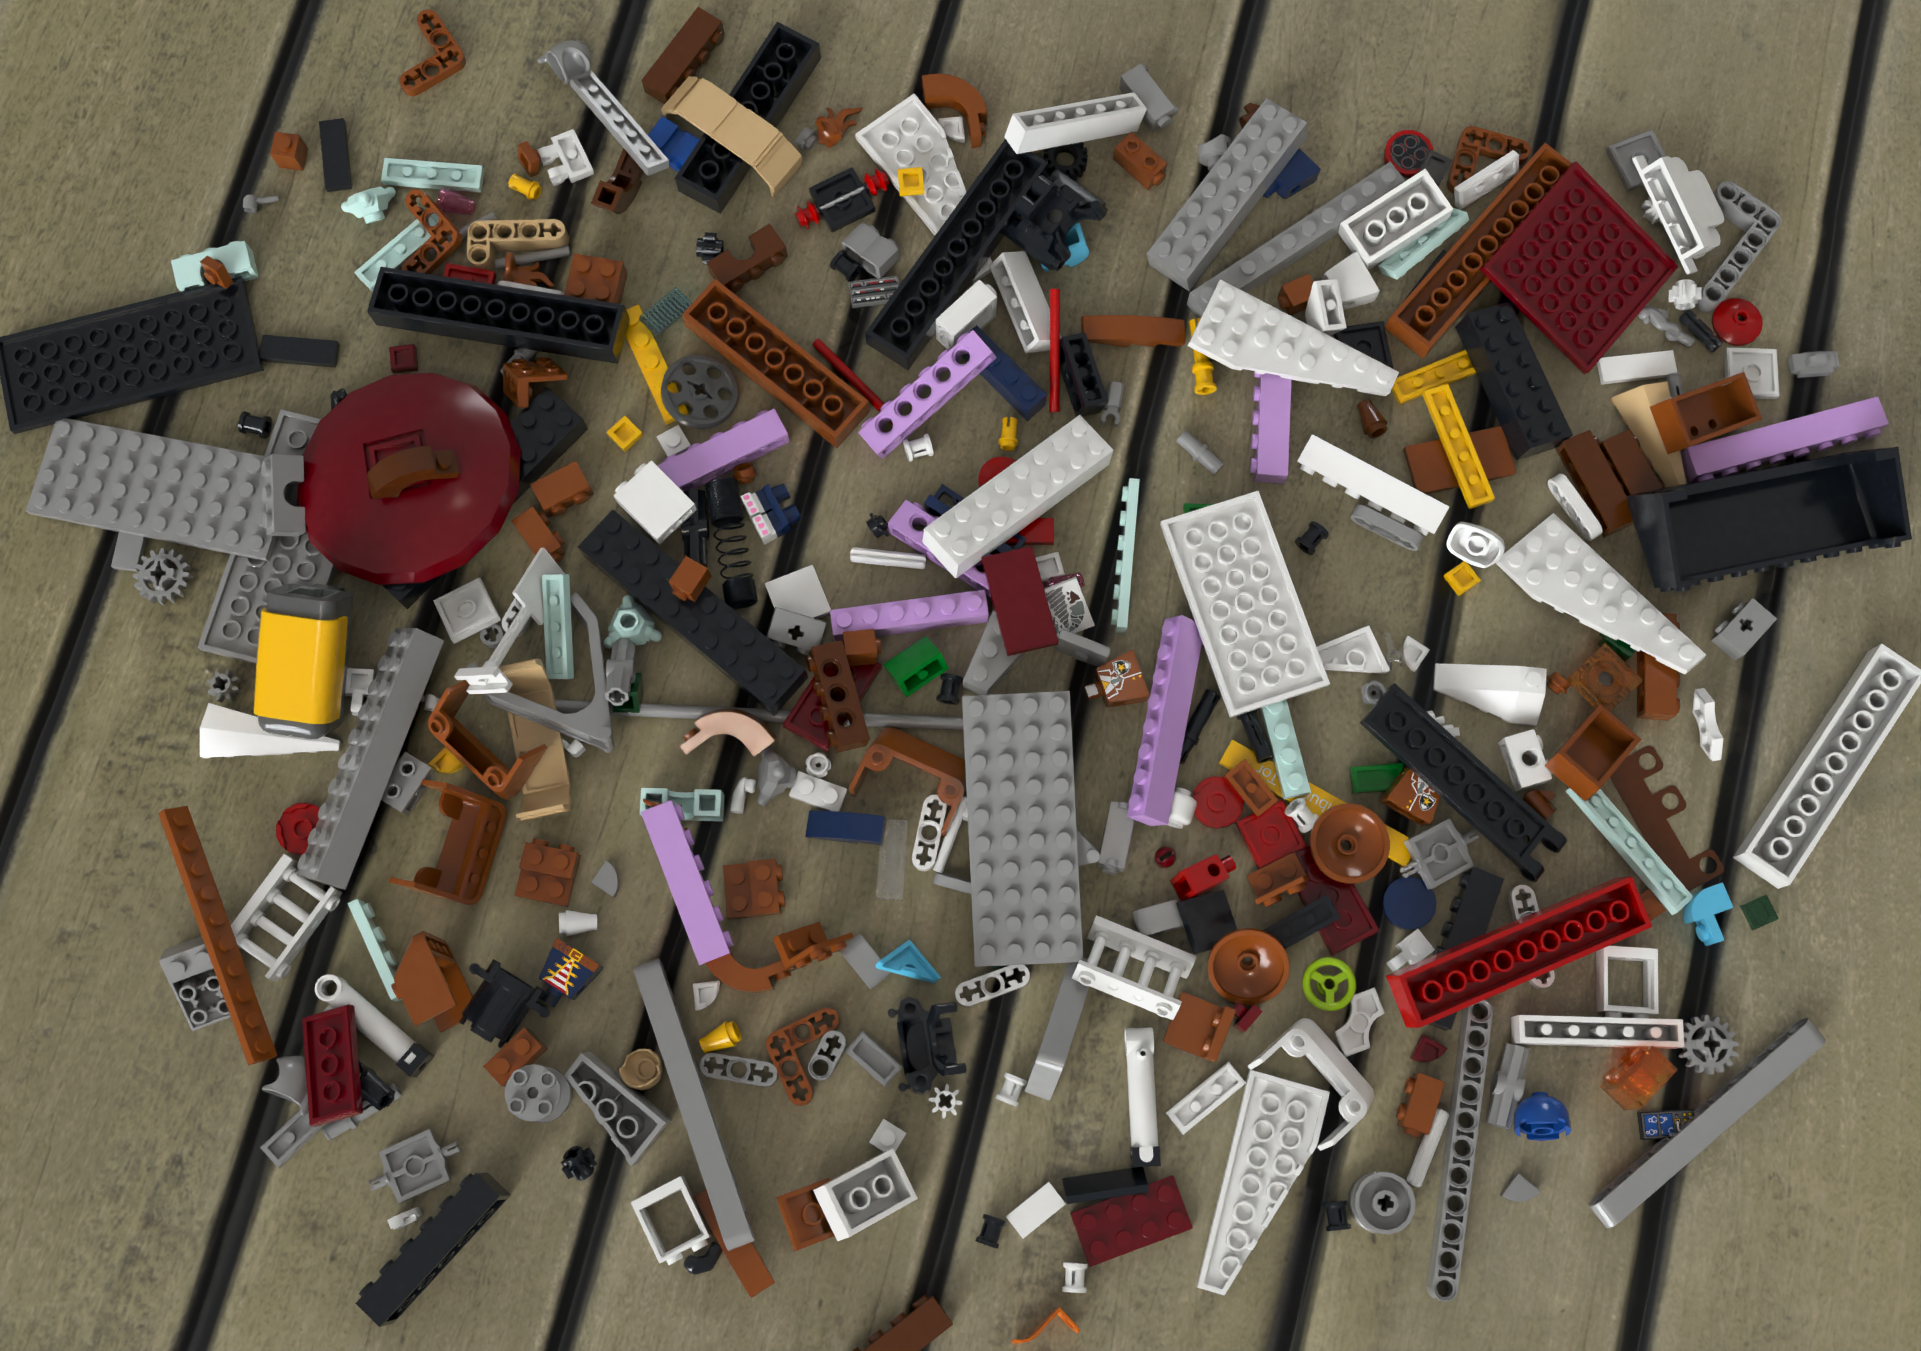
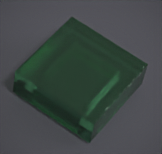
(1759, 912)

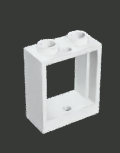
(973, 308)
(1649, 957)
(696, 1243)

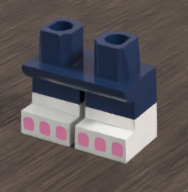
(767, 514)

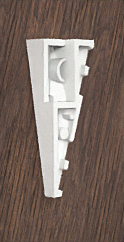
(239, 734)

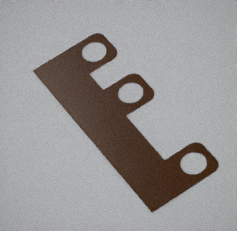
(1652, 819)

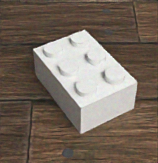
(865, 1194)

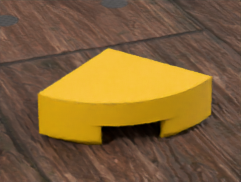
(446, 762)

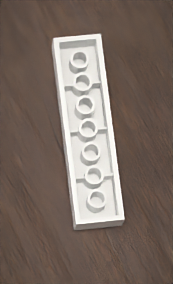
(1017, 496)

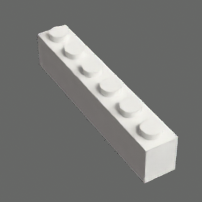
(1075, 122)
(1373, 484)
(1597, 1031)

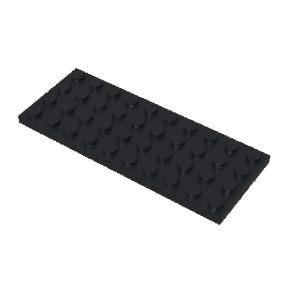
(128, 355)

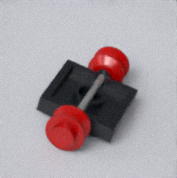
(842, 199)

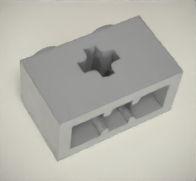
(785, 619)
(1755, 622)

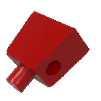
(1202, 876)

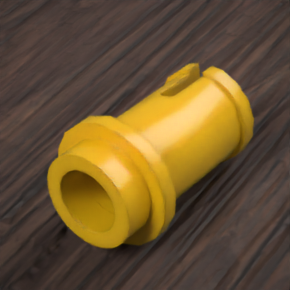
(530, 189)
(1008, 436)

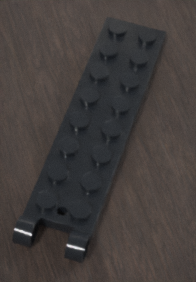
(1461, 780)

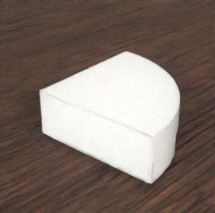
(953, 128)
(1413, 653)
(705, 994)
(405, 1218)

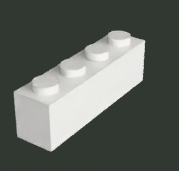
(1023, 300)

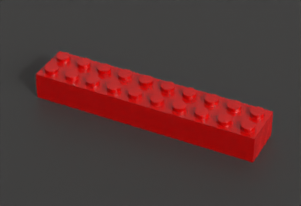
(1518, 952)

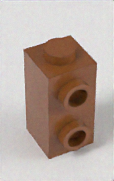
(1140, 161)
(537, 535)
(1419, 1105)

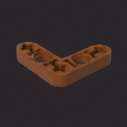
(443, 53)
(1474, 149)
(437, 232)
(793, 1043)

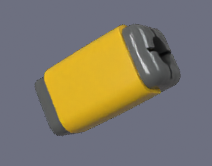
(303, 660)

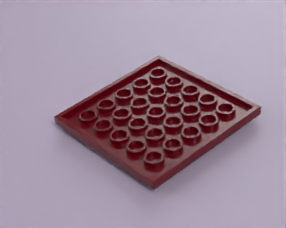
(1579, 267)

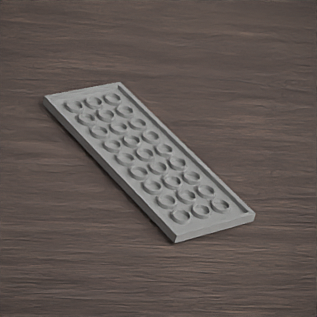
(154, 488)
(243, 590)
(1022, 829)

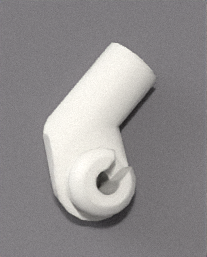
(739, 795)

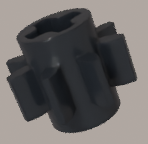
(709, 247)
(578, 1163)

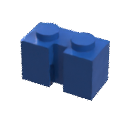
(673, 142)

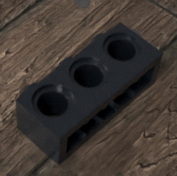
(1081, 375)

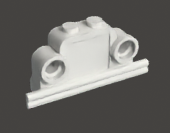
(1684, 207)

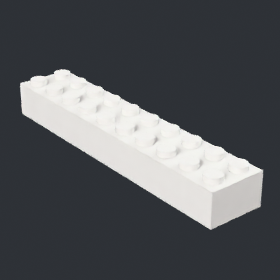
(1829, 766)

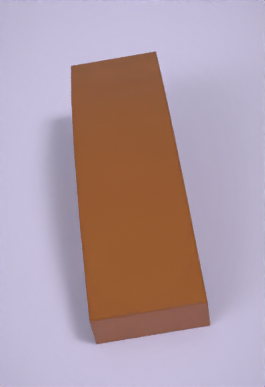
(1133, 329)
(744, 1259)

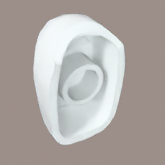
(1475, 544)

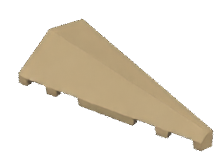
(1636, 413)

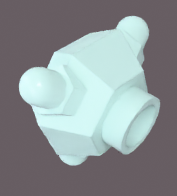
(369, 203)
(633, 623)

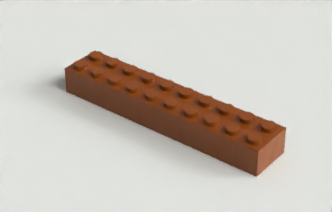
(1457, 277)

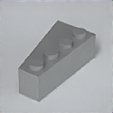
(622, 1111)

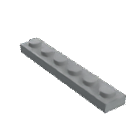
(619, 123)

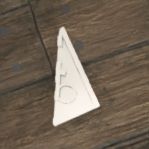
(1354, 653)

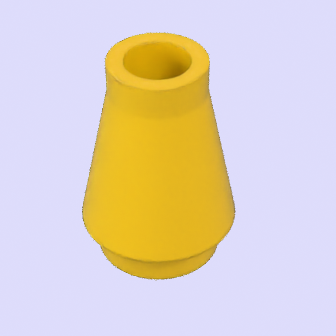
(722, 1037)

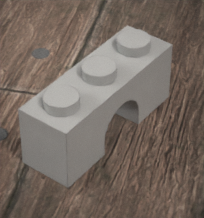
(280, 516)

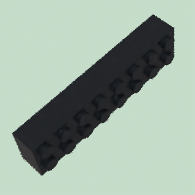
(768, 90)

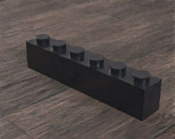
(1469, 917)

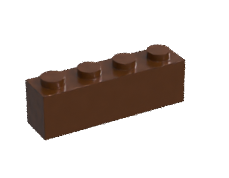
(683, 55)
(1630, 463)
(1596, 481)
(913, 1330)

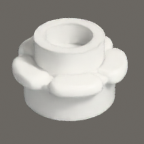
(816, 758)

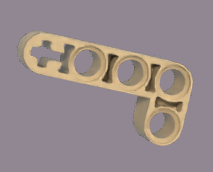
(554, 237)

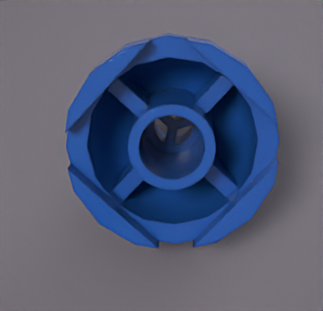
(1541, 1117)

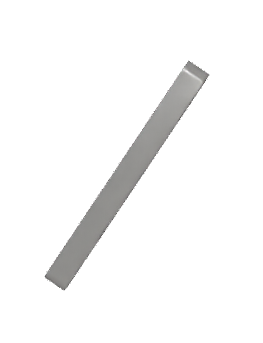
(694, 1105)
(1708, 1123)
(1451, 1159)

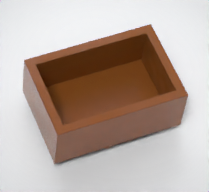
(1592, 752)

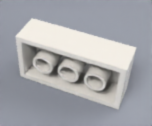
(1395, 219)

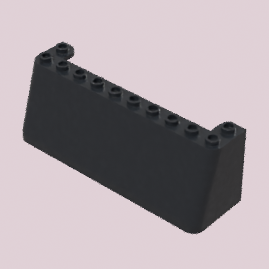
(1771, 517)

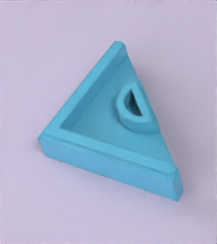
(909, 962)

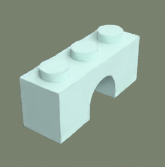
(235, 256)
(696, 805)

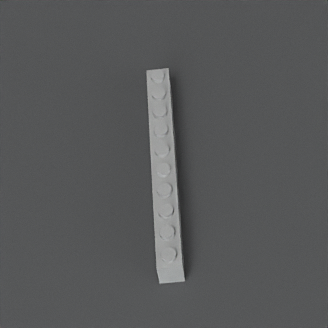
(1298, 238)

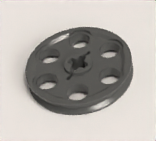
(694, 382)

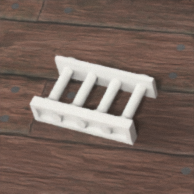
(270, 893)
(1142, 948)

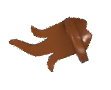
(832, 128)
(523, 274)

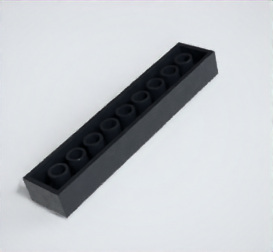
(954, 255)
(499, 315)
(544, 435)
(705, 625)

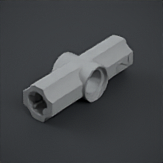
(620, 671)
(1507, 1086)

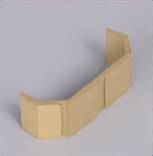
(736, 130)
(549, 784)

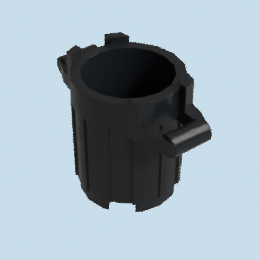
(500, 1003)

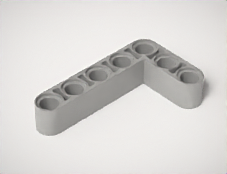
(1743, 251)
(1057, 1036)

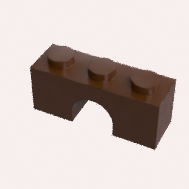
(734, 273)

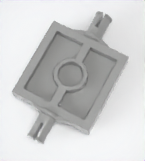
(1439, 853)
(415, 1166)

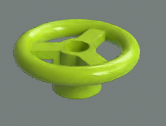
(1311, 973)

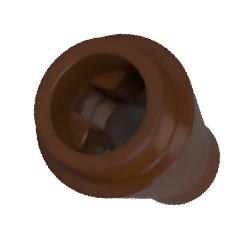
(1372, 421)

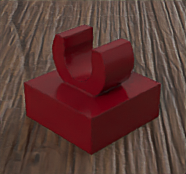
(1245, 1016)

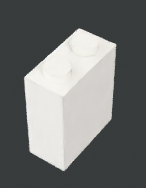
(654, 501)

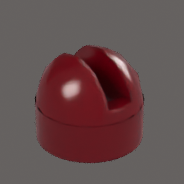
(1167, 863)

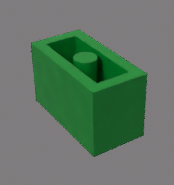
(916, 666)

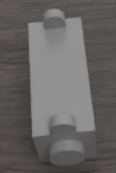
(1159, 108)
(1115, 839)

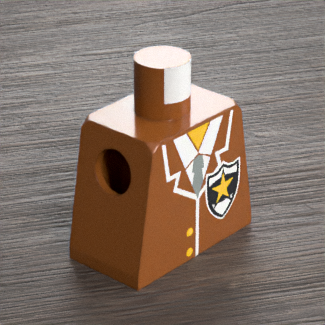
(1119, 682)
(1411, 798)

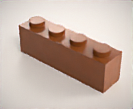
(1658, 690)

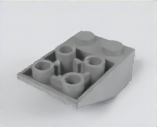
(194, 983)

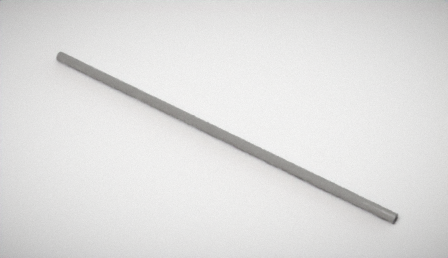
(695, 712)

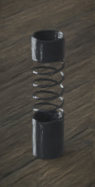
(726, 511)

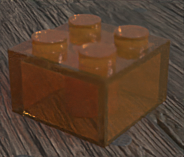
(1637, 1077)

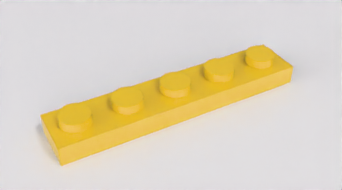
(650, 360)
(1458, 446)

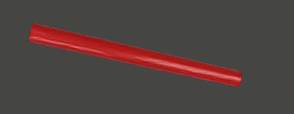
(848, 374)
(1054, 401)

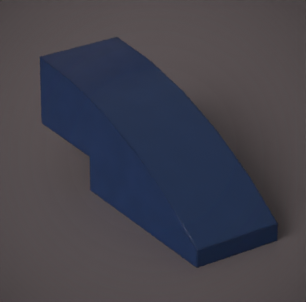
(846, 827)

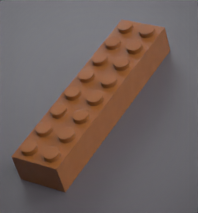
(776, 363)

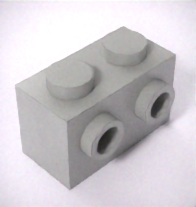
(405, 785)

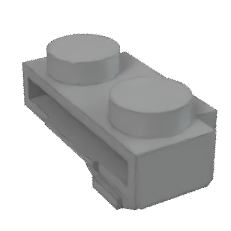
(1813, 363)

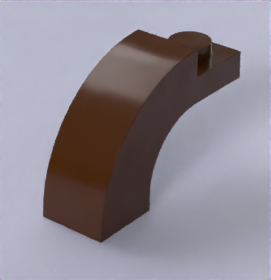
(622, 186)
(408, 467)

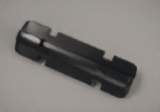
(1700, 330)

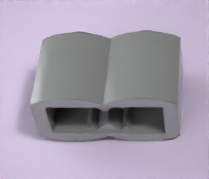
(871, 250)

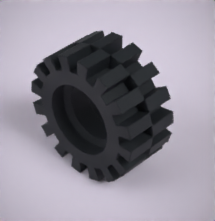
(1075, 149)

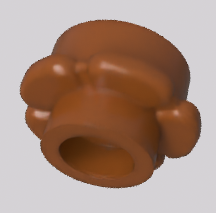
(744, 473)
(1557, 683)

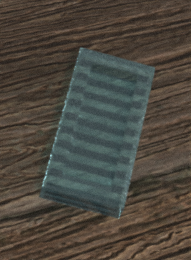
(665, 312)

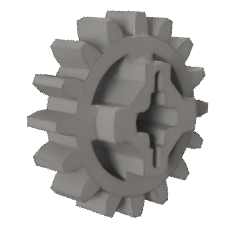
(170, 584)
(1707, 1055)

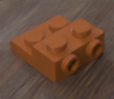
(547, 872)
(753, 889)
(804, 1216)

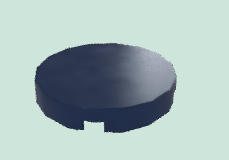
(1408, 903)

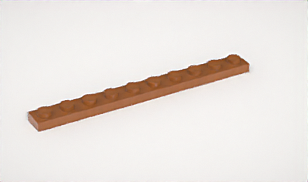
(217, 935)

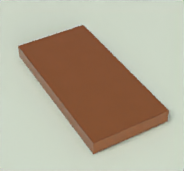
(1433, 472)

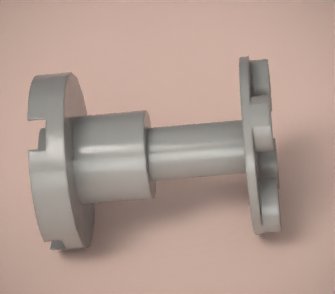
(538, 1093)

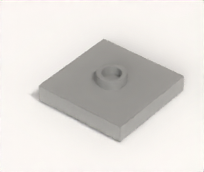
(1082, 648)

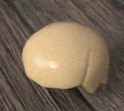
(641, 1069)

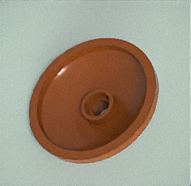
(1366, 839)
(1252, 980)

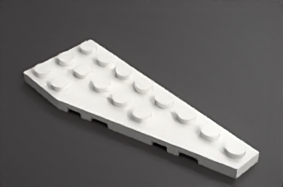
(912, 139)
(1263, 339)
(1569, 575)
(1268, 1150)

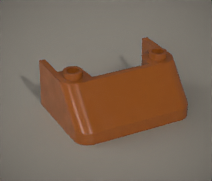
(899, 745)
(473, 753)
(467, 847)
(431, 982)

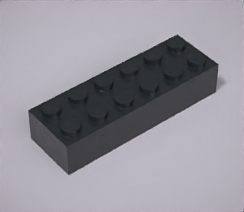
(1513, 380)
(432, 1249)

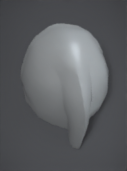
(568, 59)
(291, 1082)

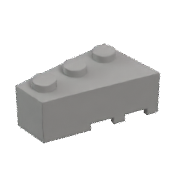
(990, 661)

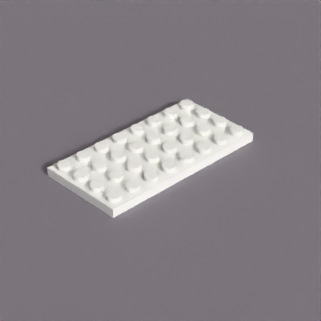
(1244, 604)

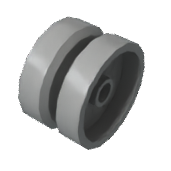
(1397, 1207)

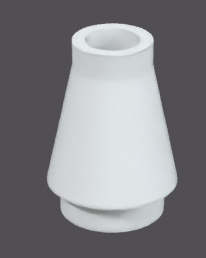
(576, 922)

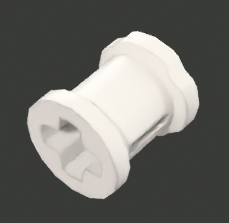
(918, 447)
(1301, 814)
(1011, 1089)
(1074, 1277)

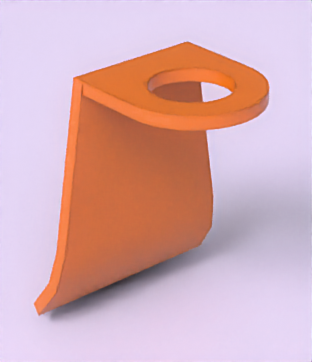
(1057, 1311)

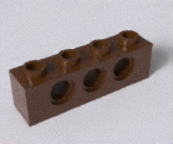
(833, 656)

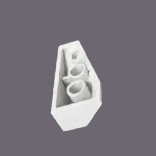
(1502, 690)

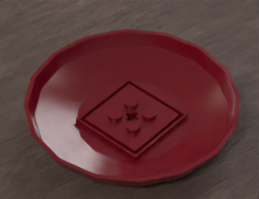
(432, 521)

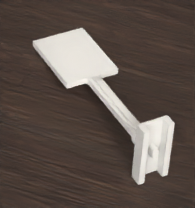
(529, 594)

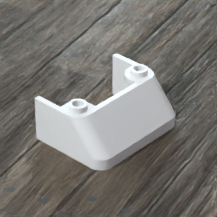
(1308, 1039)

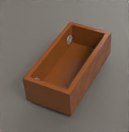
(1705, 413)

